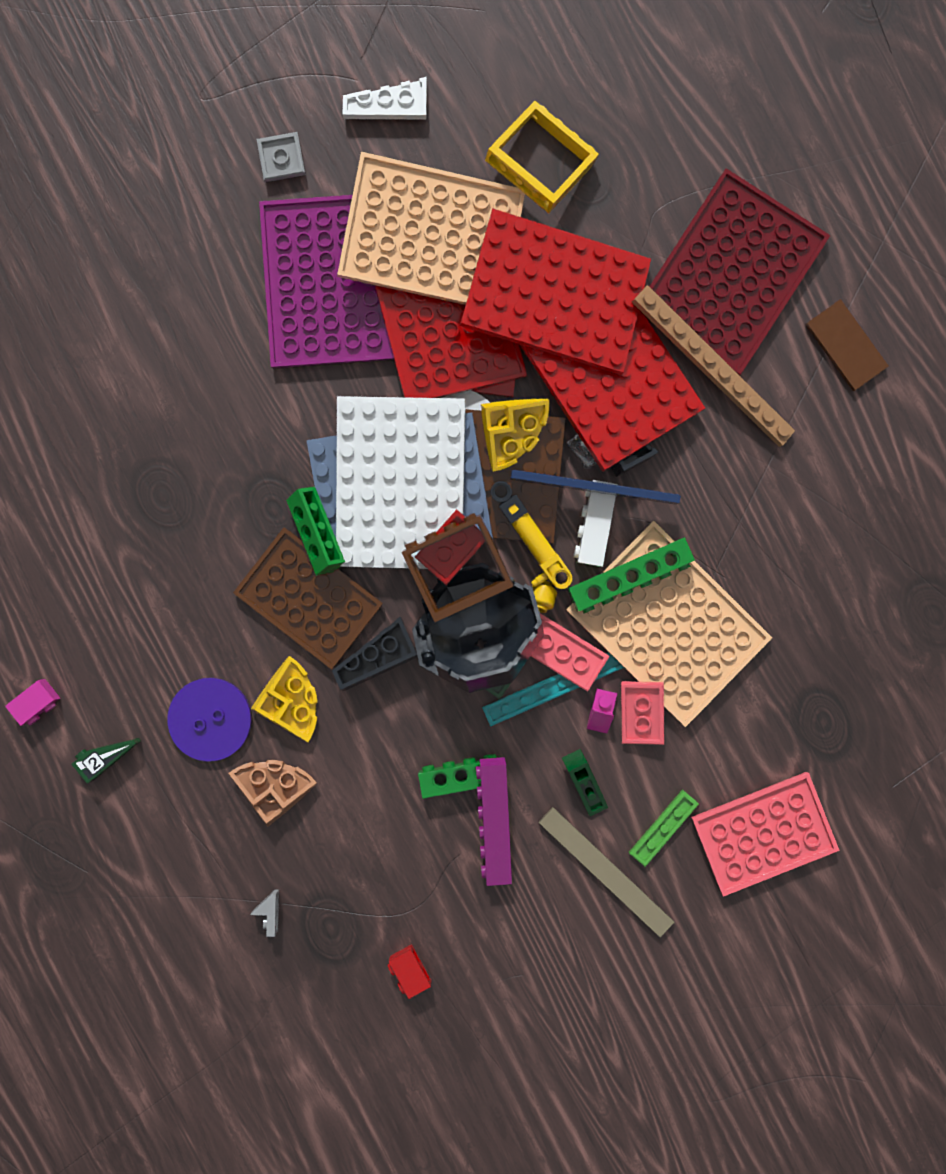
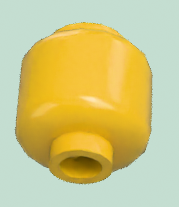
(545, 596)

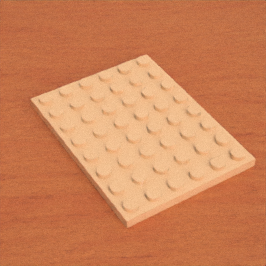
(419, 227)
(674, 630)

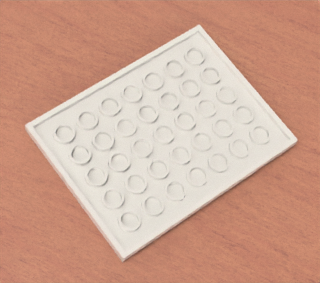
(396, 474)

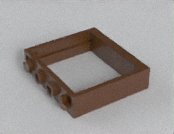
(471, 599)

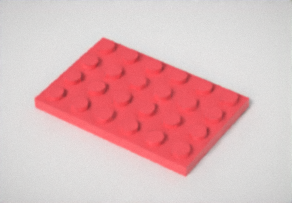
(765, 833)

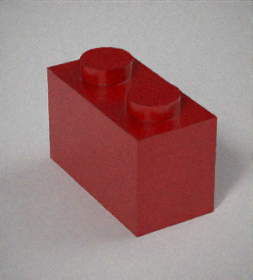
(409, 971)

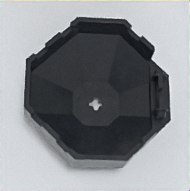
(504, 621)

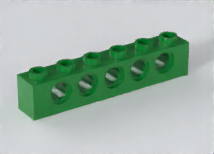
(682, 559)

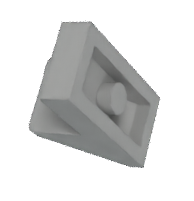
(269, 907)

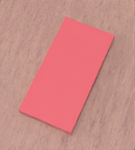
(569, 655)

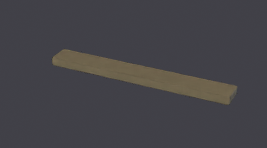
(606, 871)

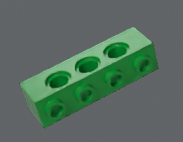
(315, 530)
(431, 788)

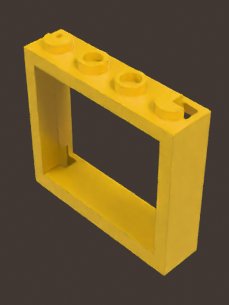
(524, 180)

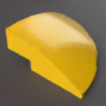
(512, 429)
(289, 700)

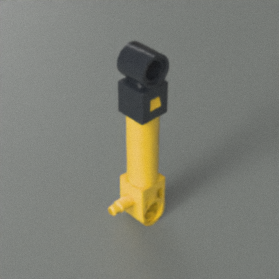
(532, 537)

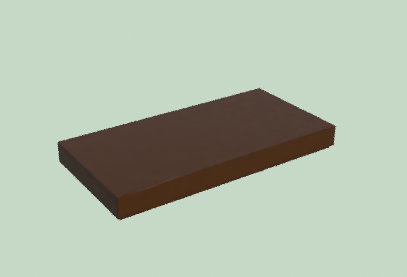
(846, 345)

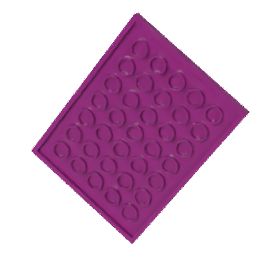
(309, 308)

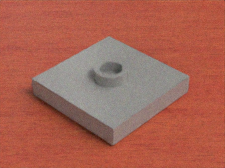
(281, 157)

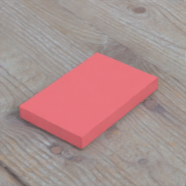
(642, 712)

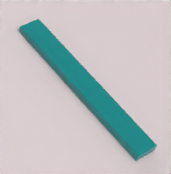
(538, 694)

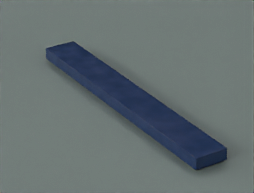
(596, 487)

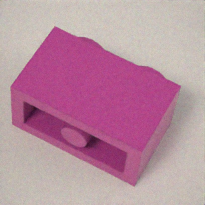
(33, 702)

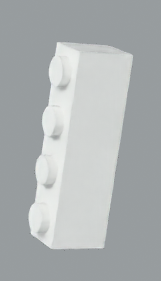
(595, 528)

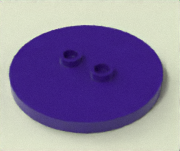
(209, 719)

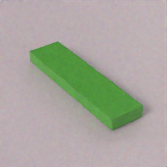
(663, 828)

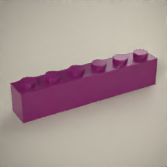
(495, 821)

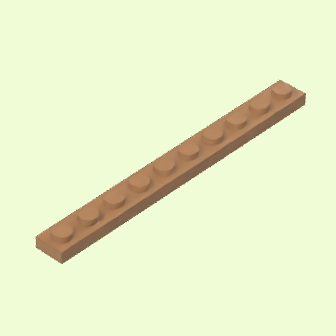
(713, 366)

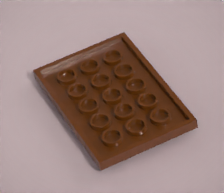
(314, 610)

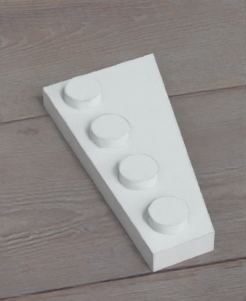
(396, 102)

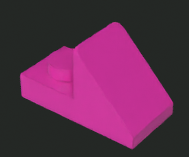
(602, 711)

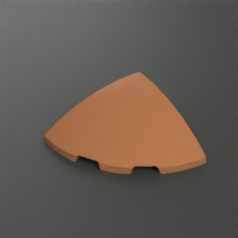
(272, 787)

